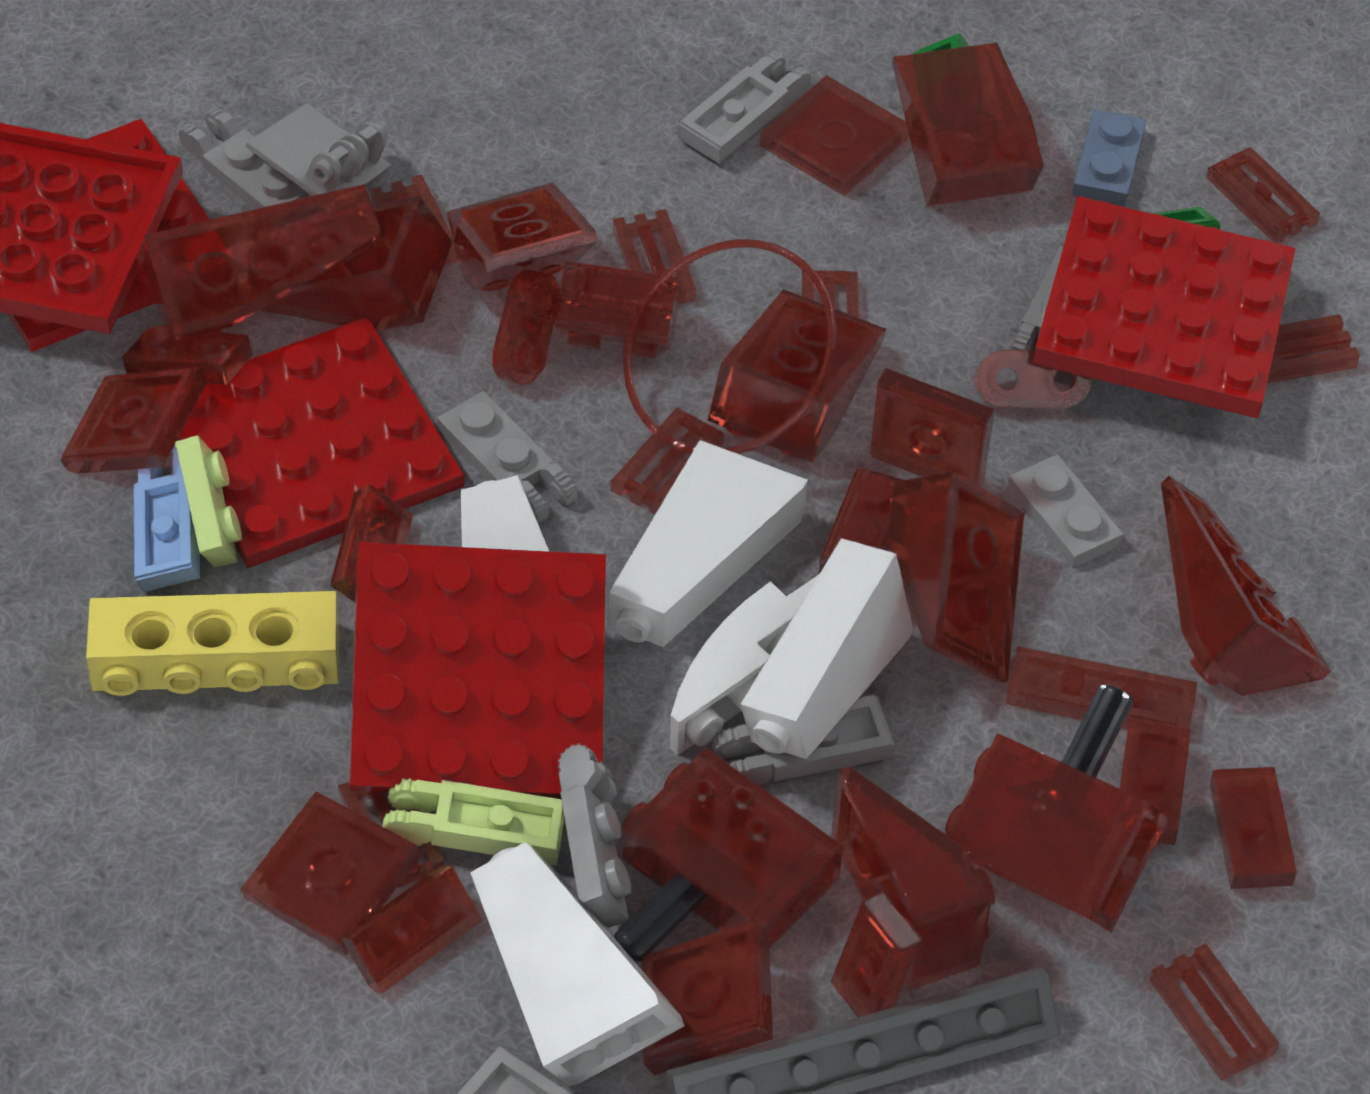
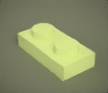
(213, 522)

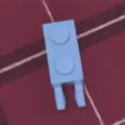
(163, 530)

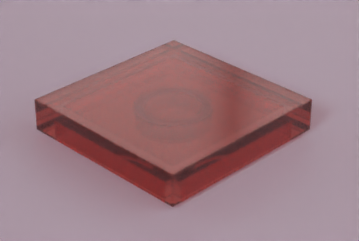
(835, 135)
(134, 421)
(929, 429)
(330, 871)
(719, 991)

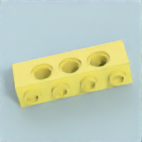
(213, 642)

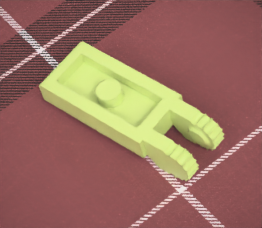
(475, 817)

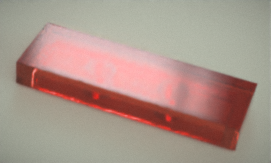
(1069, 684)

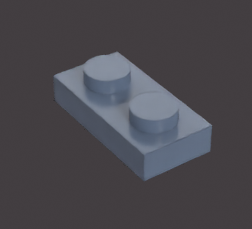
(1109, 157)

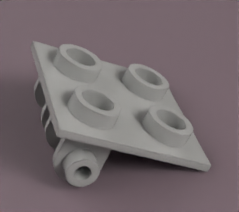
(320, 153)

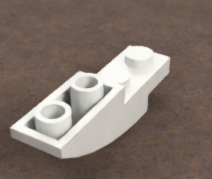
(730, 665)

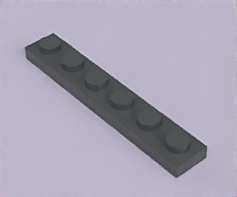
(885, 1043)

